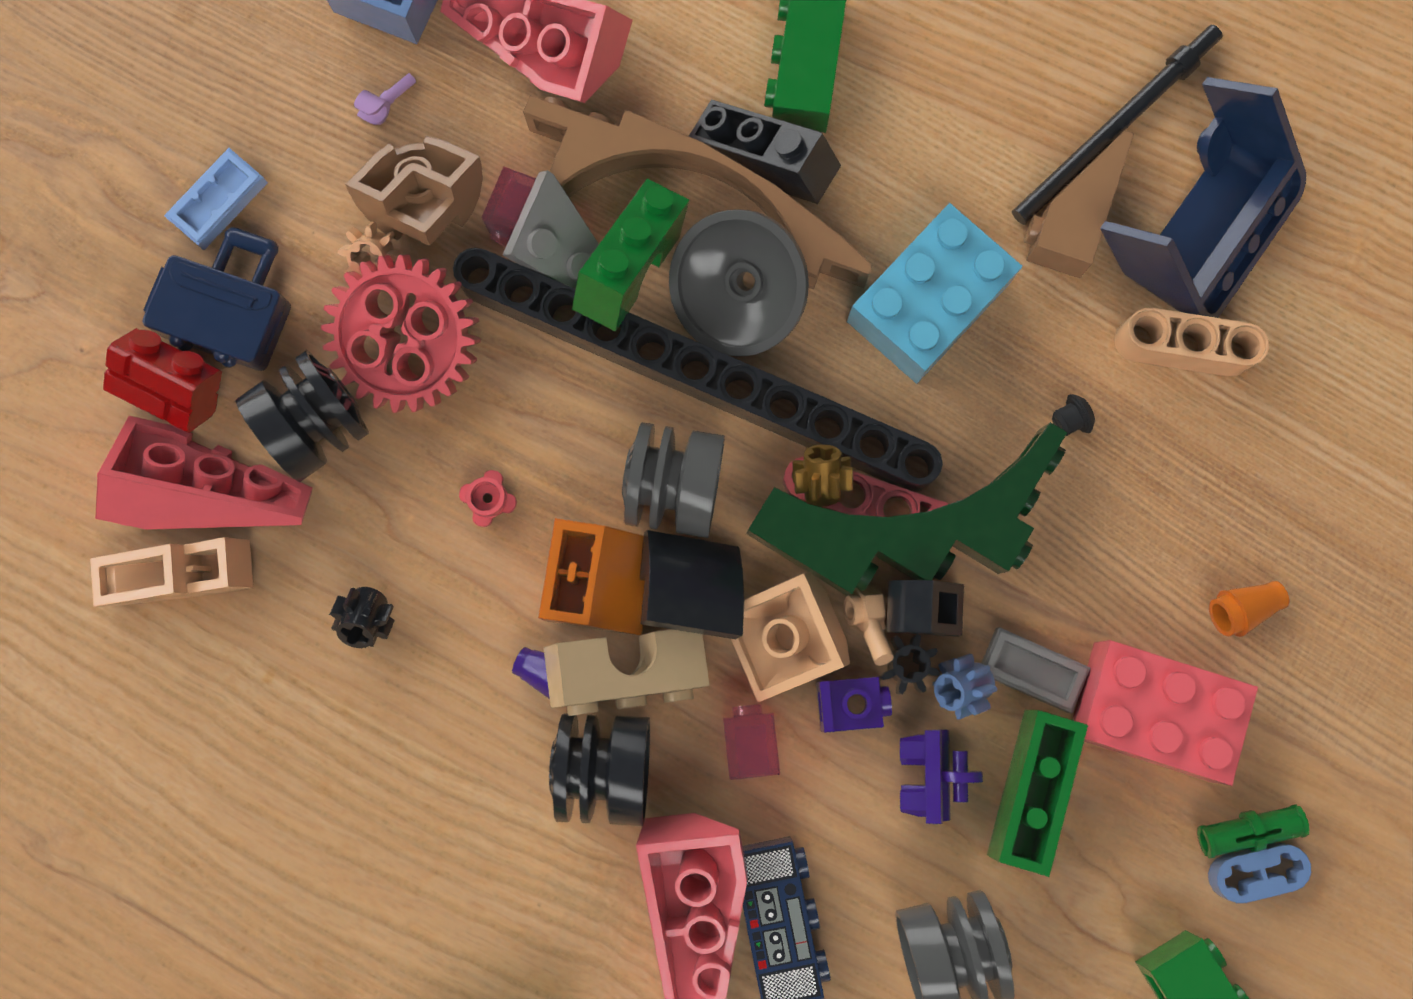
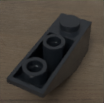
(778, 151)

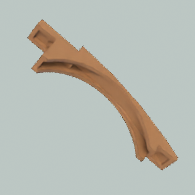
(598, 148)

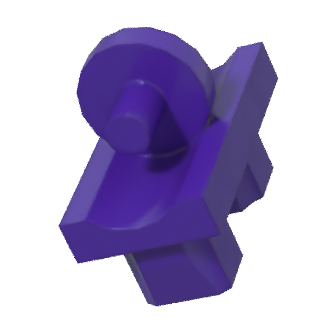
(934, 797)

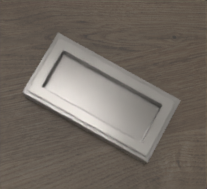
(1035, 670)

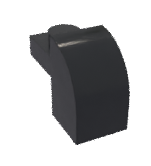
(925, 607)

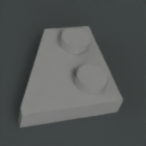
(551, 233)

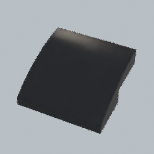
(692, 585)

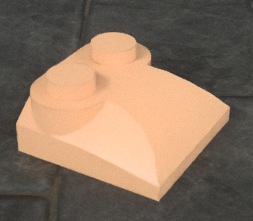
(790, 637)

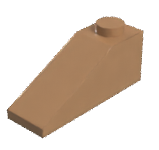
(1070, 226)

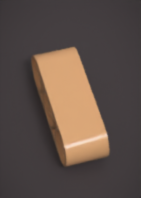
(1210, 333)

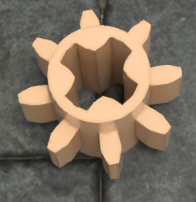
(379, 245)

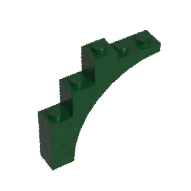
(983, 526)

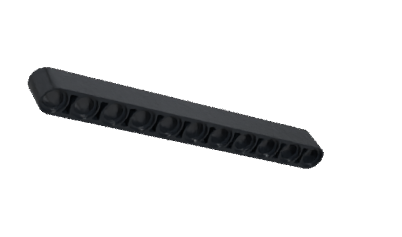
(723, 369)

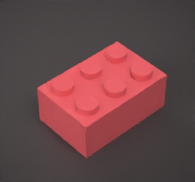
(1165, 711)

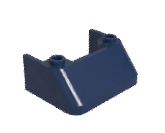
(1231, 212)

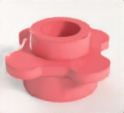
(474, 494)

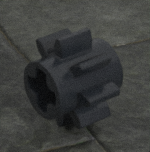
(362, 617)
(919, 657)

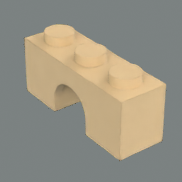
(584, 675)

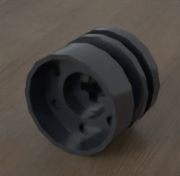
(297, 420)
(601, 769)

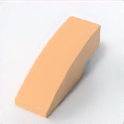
(172, 572)

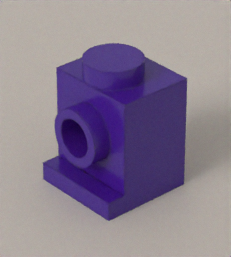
(833, 701)

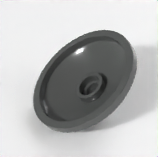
(710, 287)

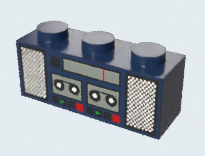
(782, 922)

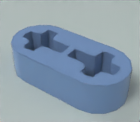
(1262, 884)

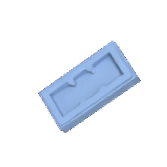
(216, 199)

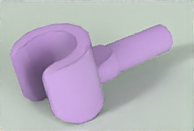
(375, 108)

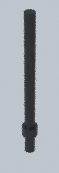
(1178, 66)

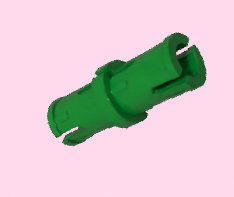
(1253, 831)

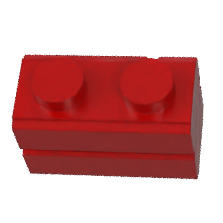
(162, 379)

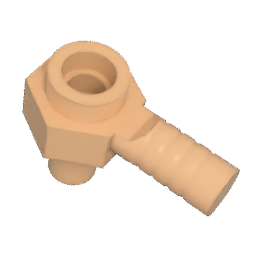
(868, 611)

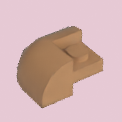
(418, 188)

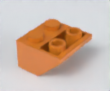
(594, 578)

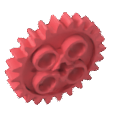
(361, 317)

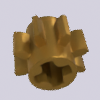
(822, 475)

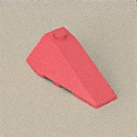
(554, 43)
(170, 482)
(694, 901)

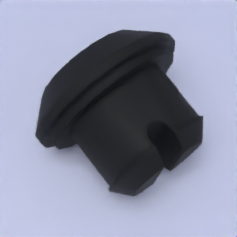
(1074, 416)

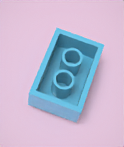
(933, 293)

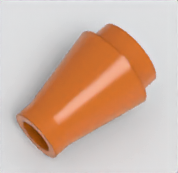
(1245, 608)

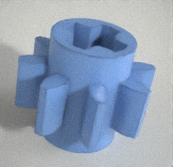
(964, 686)

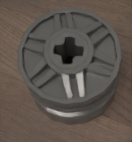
(673, 479)
(956, 953)

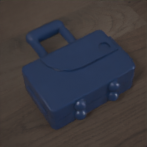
(219, 311)

